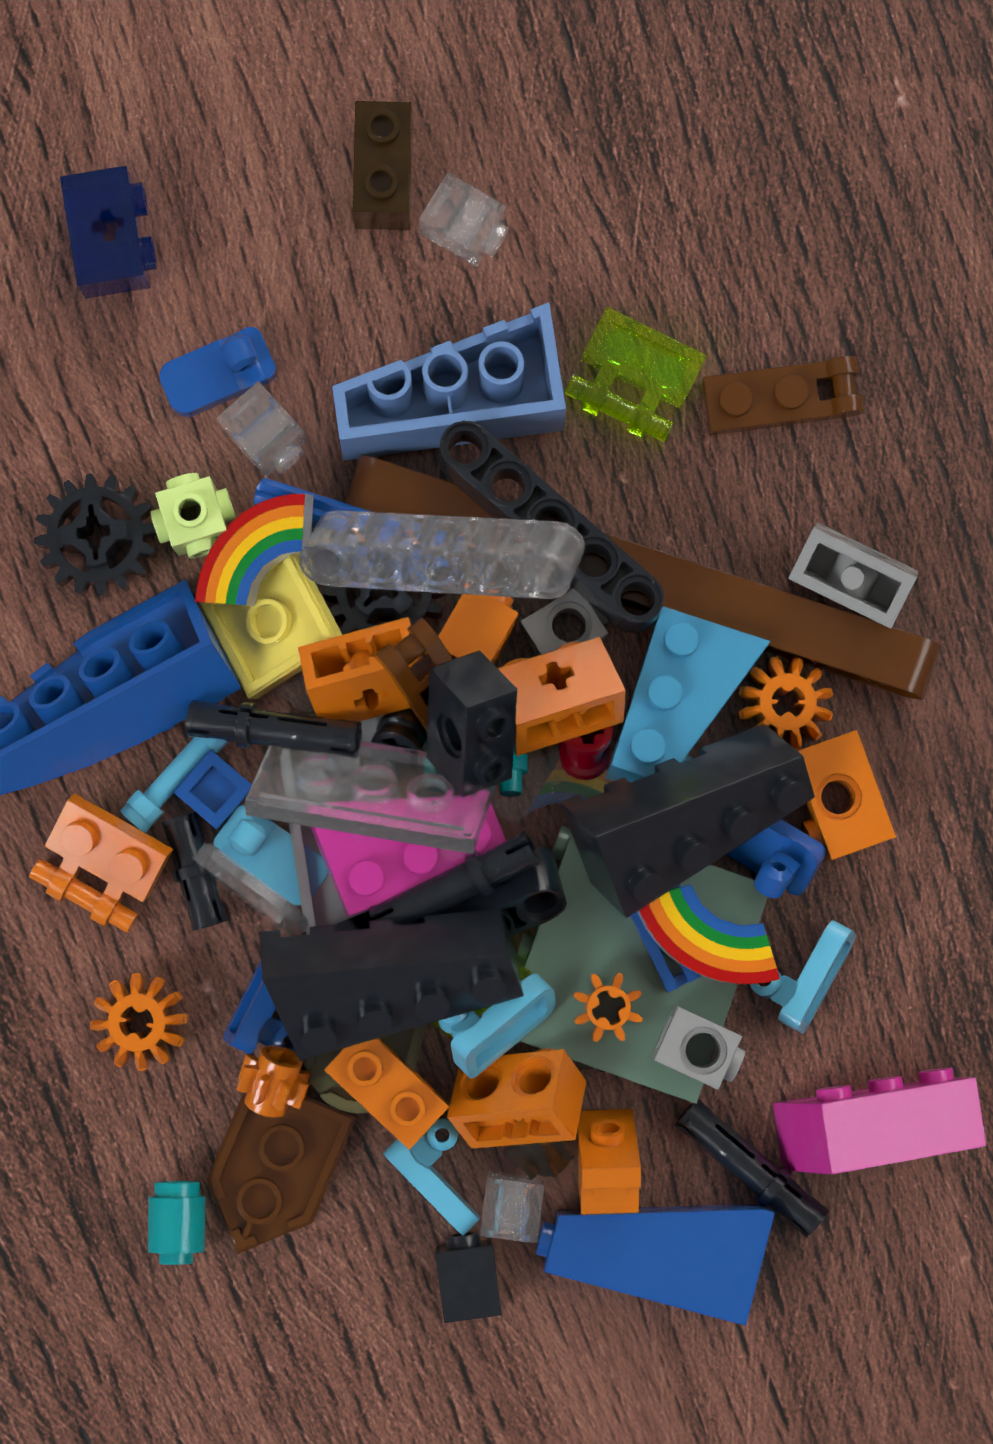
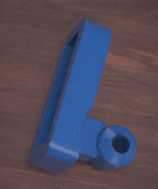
(217, 372)
(781, 859)
(254, 1019)

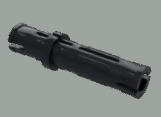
(262, 727)
(475, 875)
(760, 1175)

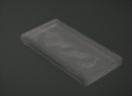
(378, 795)

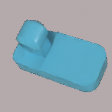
(268, 854)
(803, 997)
(483, 1040)
(418, 1170)

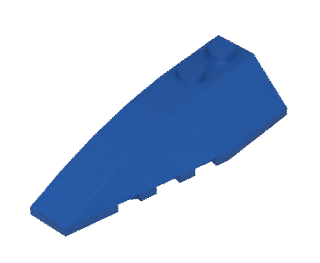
(115, 691)

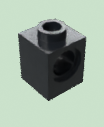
(467, 1278)

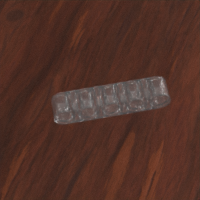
(443, 554)

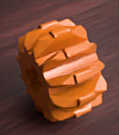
(782, 685)
(138, 1041)

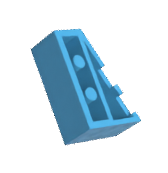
(680, 690)

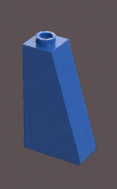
(670, 1255)

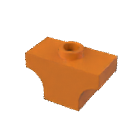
(608, 1162)

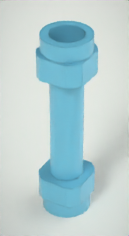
(145, 808)

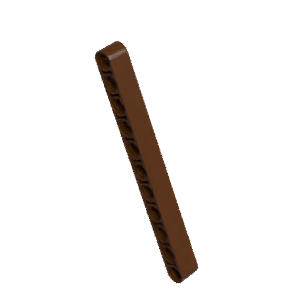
(792, 624)

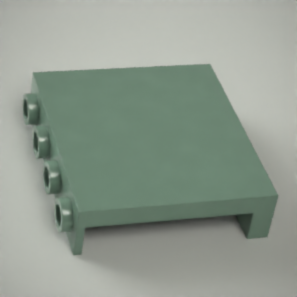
(600, 940)

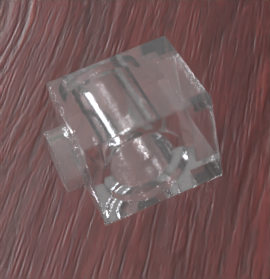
(464, 220)
(263, 431)
(511, 1207)

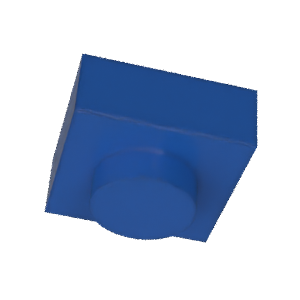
(214, 789)

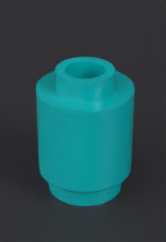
(176, 1221)

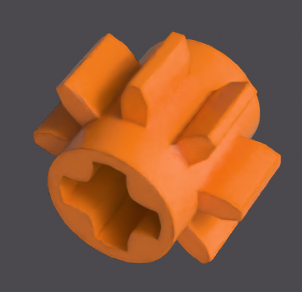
(622, 1012)
(273, 1081)

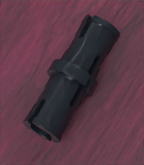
(196, 883)

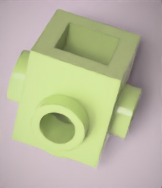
(198, 535)

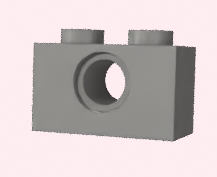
(853, 575)

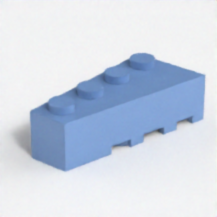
(495, 378)

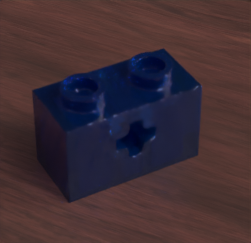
(92, 203)

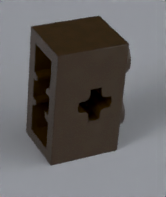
(382, 165)

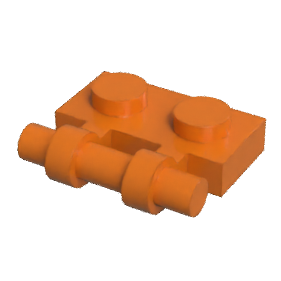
(108, 849)

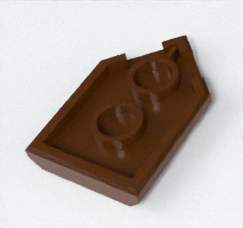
(276, 1169)

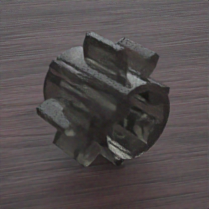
(540, 1158)

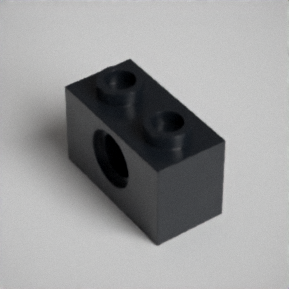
(471, 723)

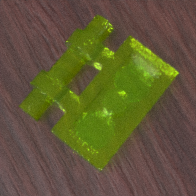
(643, 359)

